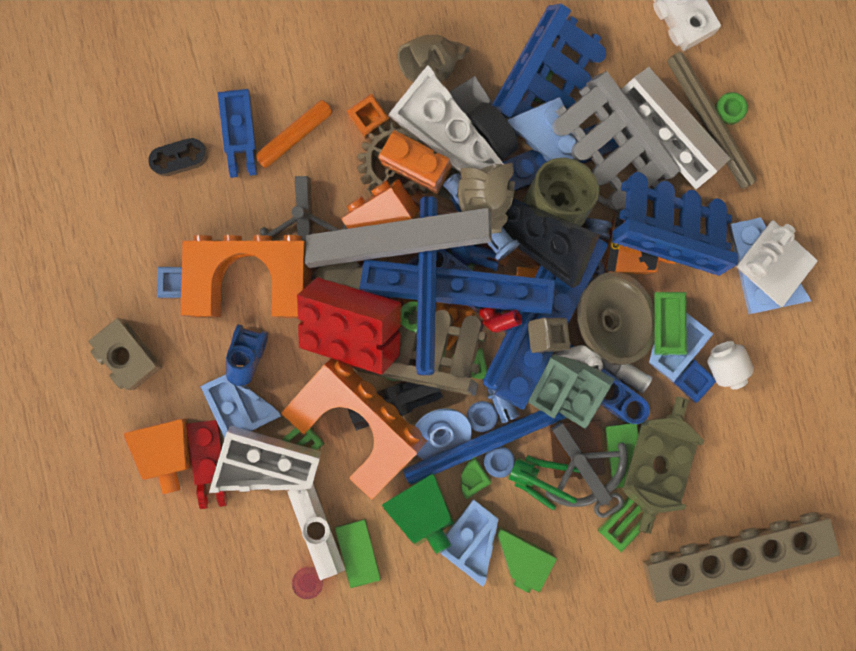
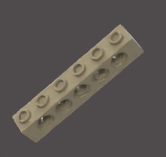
(818, 545)

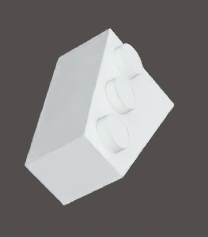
(262, 462)

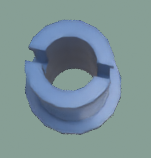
(501, 406)

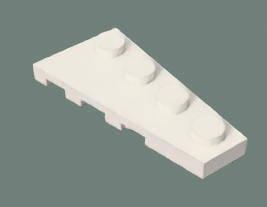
(441, 125)

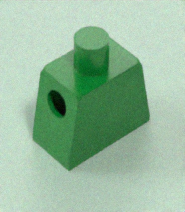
(422, 514)

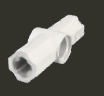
(322, 550)

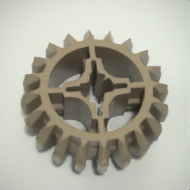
(373, 151)

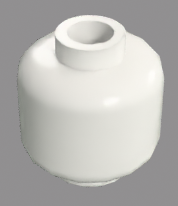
(730, 365)

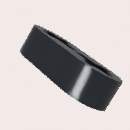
(175, 150)

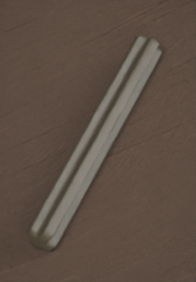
(711, 119)

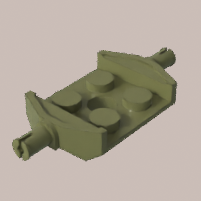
(676, 445)

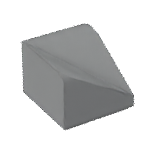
(469, 95)

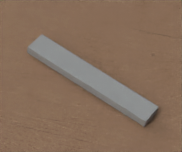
(399, 238)

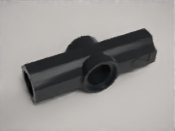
(403, 397)

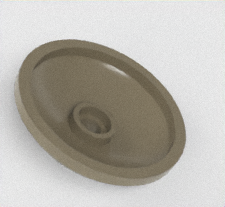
(627, 314)

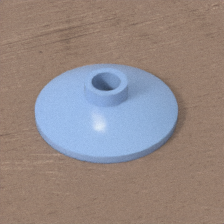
(454, 431)

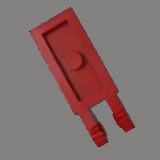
(205, 450)

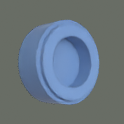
(482, 416)
(499, 462)

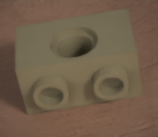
(140, 363)

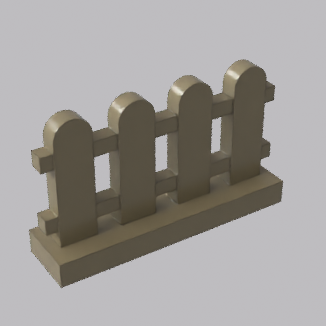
(461, 365)

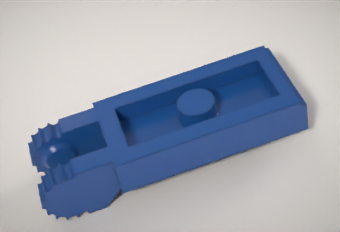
(237, 129)

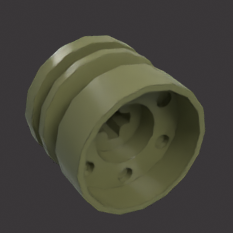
(564, 190)

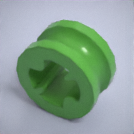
(405, 311)

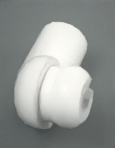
(584, 355)

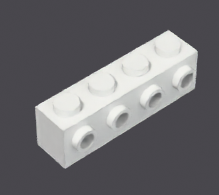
(688, 21)
(675, 128)

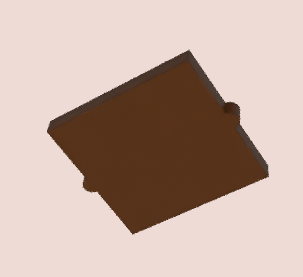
(586, 439)

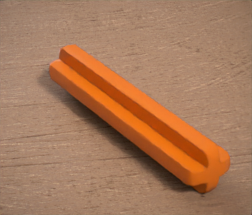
(293, 133)

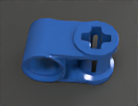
(245, 350)

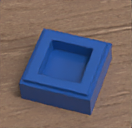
(694, 381)

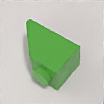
(525, 561)

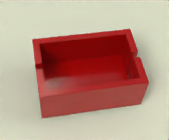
(349, 325)

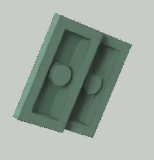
(571, 390)

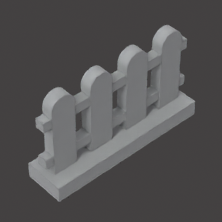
(619, 117)

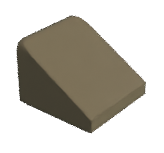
(548, 335)

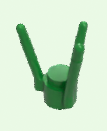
(525, 476)

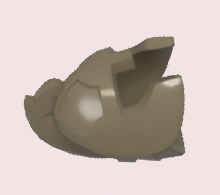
(432, 51)
(488, 189)

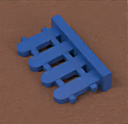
(539, 51)
(675, 243)

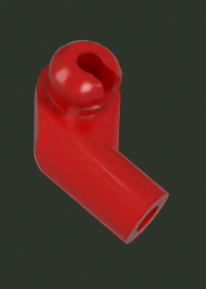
(499, 322)

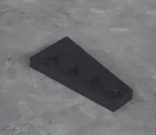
(551, 241)

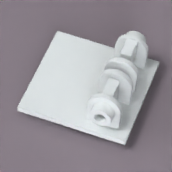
(777, 262)

